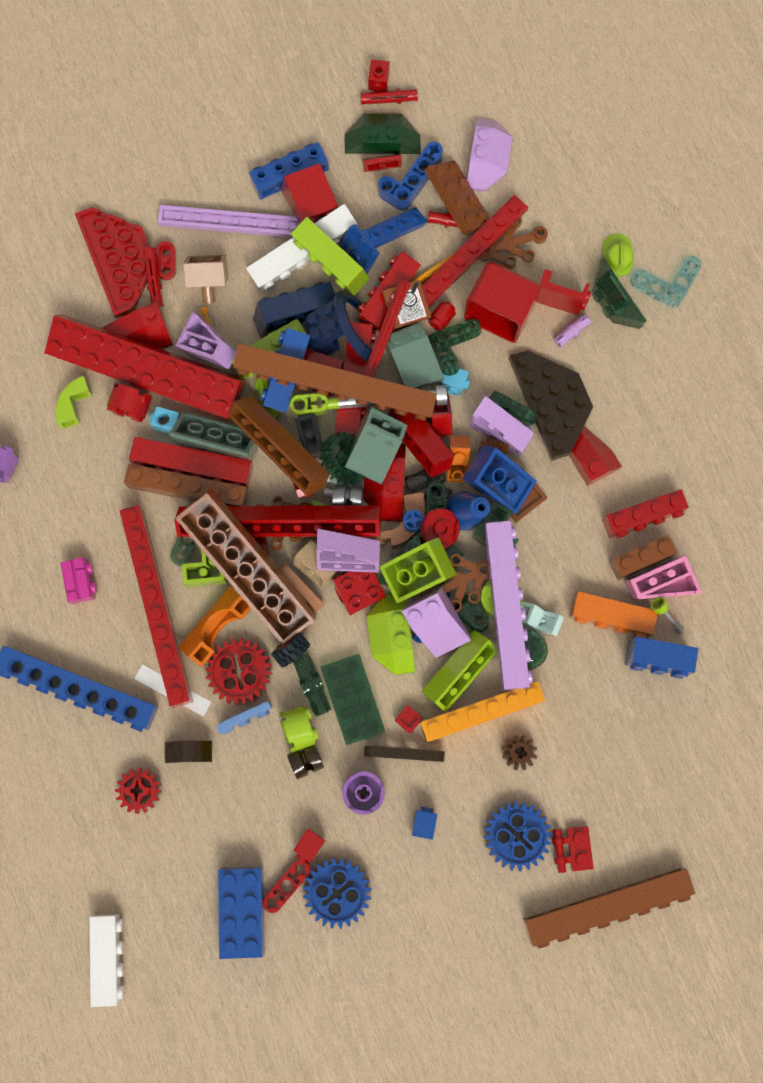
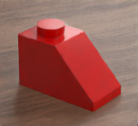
(442, 419)

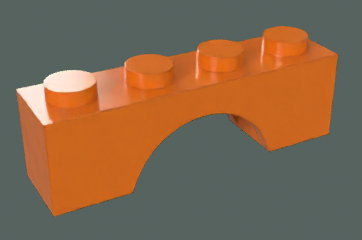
(200, 641)

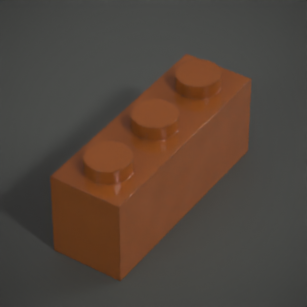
(643, 557)

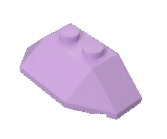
(489, 154)

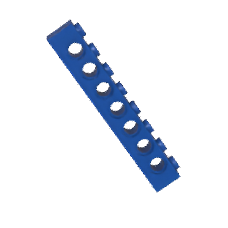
(145, 710)

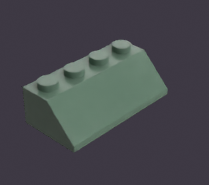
(213, 436)

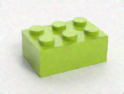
(417, 570)

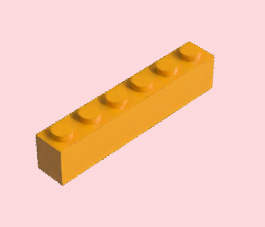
(482, 712)

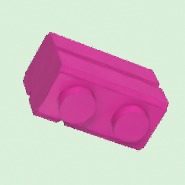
(78, 580)

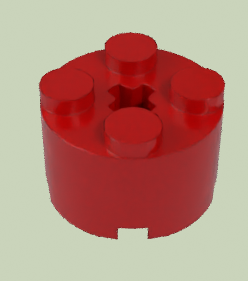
(128, 401)

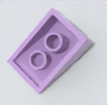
(436, 622)

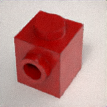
(378, 75)
(308, 846)

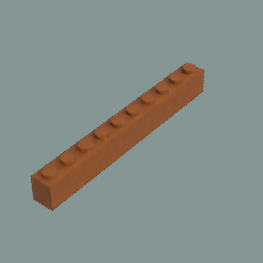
(334, 381)

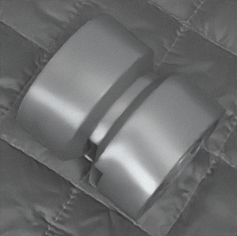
(347, 496)

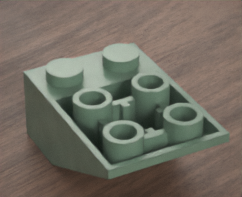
(375, 445)

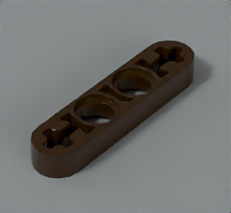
(403, 753)

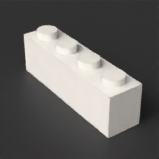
(105, 960)

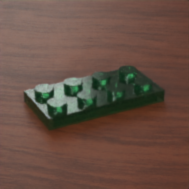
(352, 699)

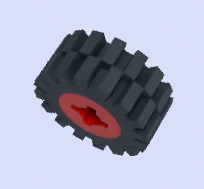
(291, 650)

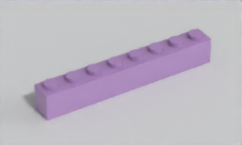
(506, 605)

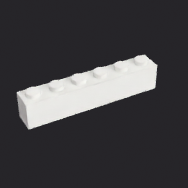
(288, 257)

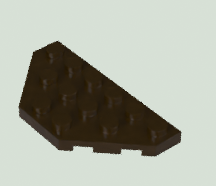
(556, 398)

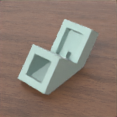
(541, 620)

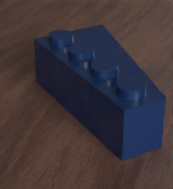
(286, 307)

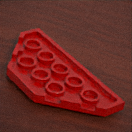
(117, 256)

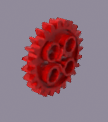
(220, 675)

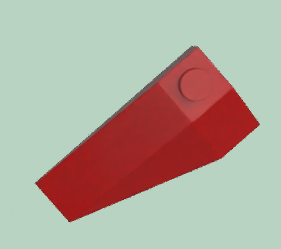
(144, 326)

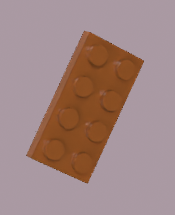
(457, 196)

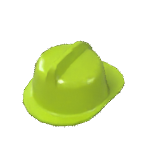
(618, 253)

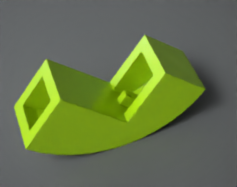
(65, 410)

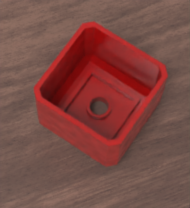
(502, 301)

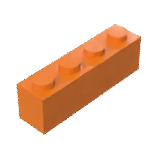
(613, 614)

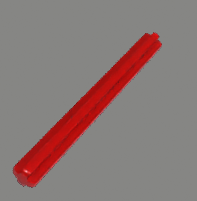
(386, 328)

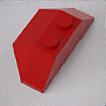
(390, 492)

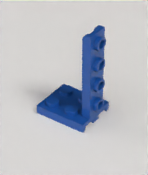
(362, 244)

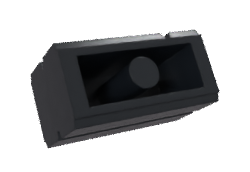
(309, 434)

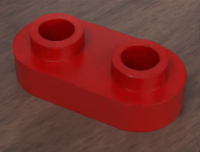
(166, 261)

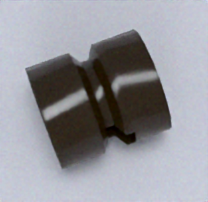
(305, 761)

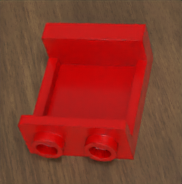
(561, 297)

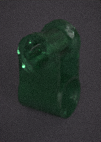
(434, 502)
(471, 612)

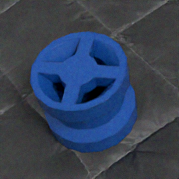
(412, 517)

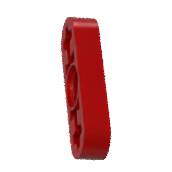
(272, 894)

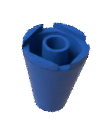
(468, 509)

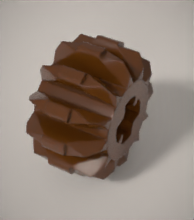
(525, 748)

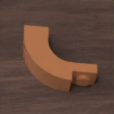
(400, 536)

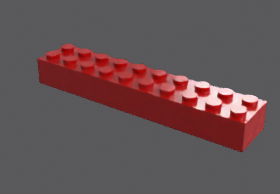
(143, 365)

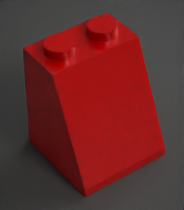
(309, 194)

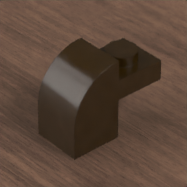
(188, 751)

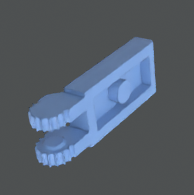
(244, 718)

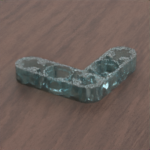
(673, 289)

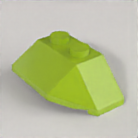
(391, 636)

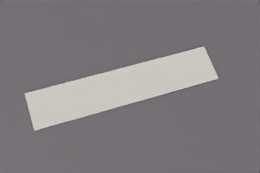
(154, 680)

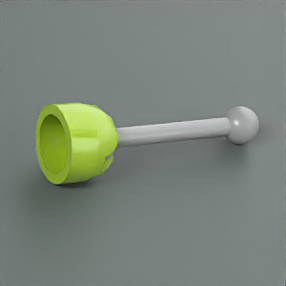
(663, 609)

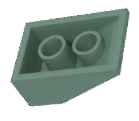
(414, 357)

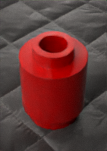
(442, 316)

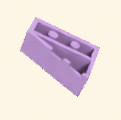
(205, 342)
(500, 425)
(346, 552)

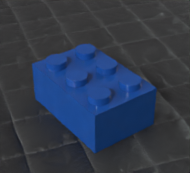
(661, 657)

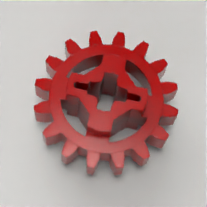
(138, 781)

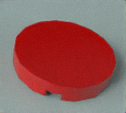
(440, 524)

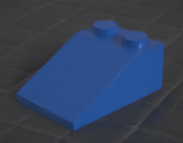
(499, 478)

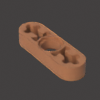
(307, 594)

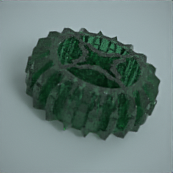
(336, 461)

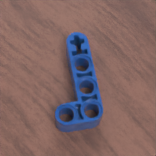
(403, 188)

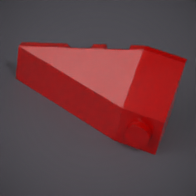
(593, 458)

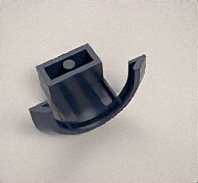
(330, 323)

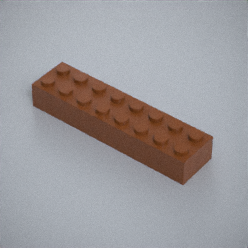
(246, 566)

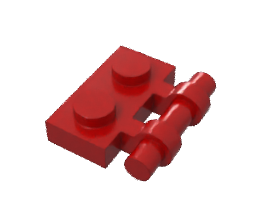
(579, 849)

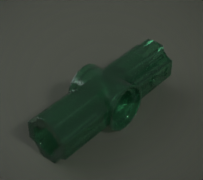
(311, 685)

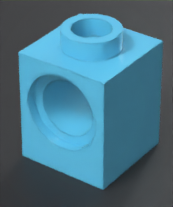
(158, 415)

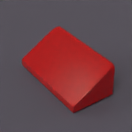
(382, 162)

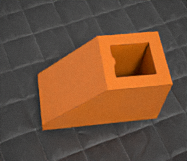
(461, 450)

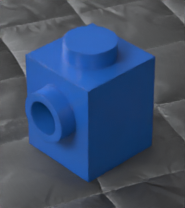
(424, 823)

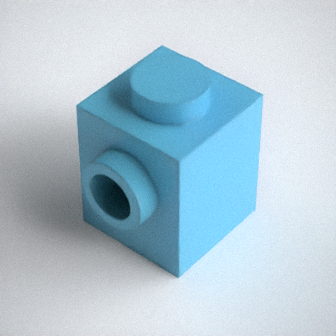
(456, 383)

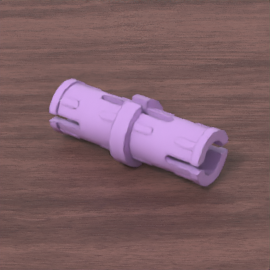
(572, 330)

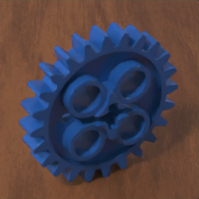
(529, 821)
(349, 908)

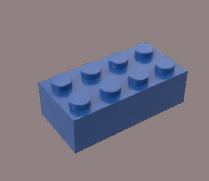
(241, 913)

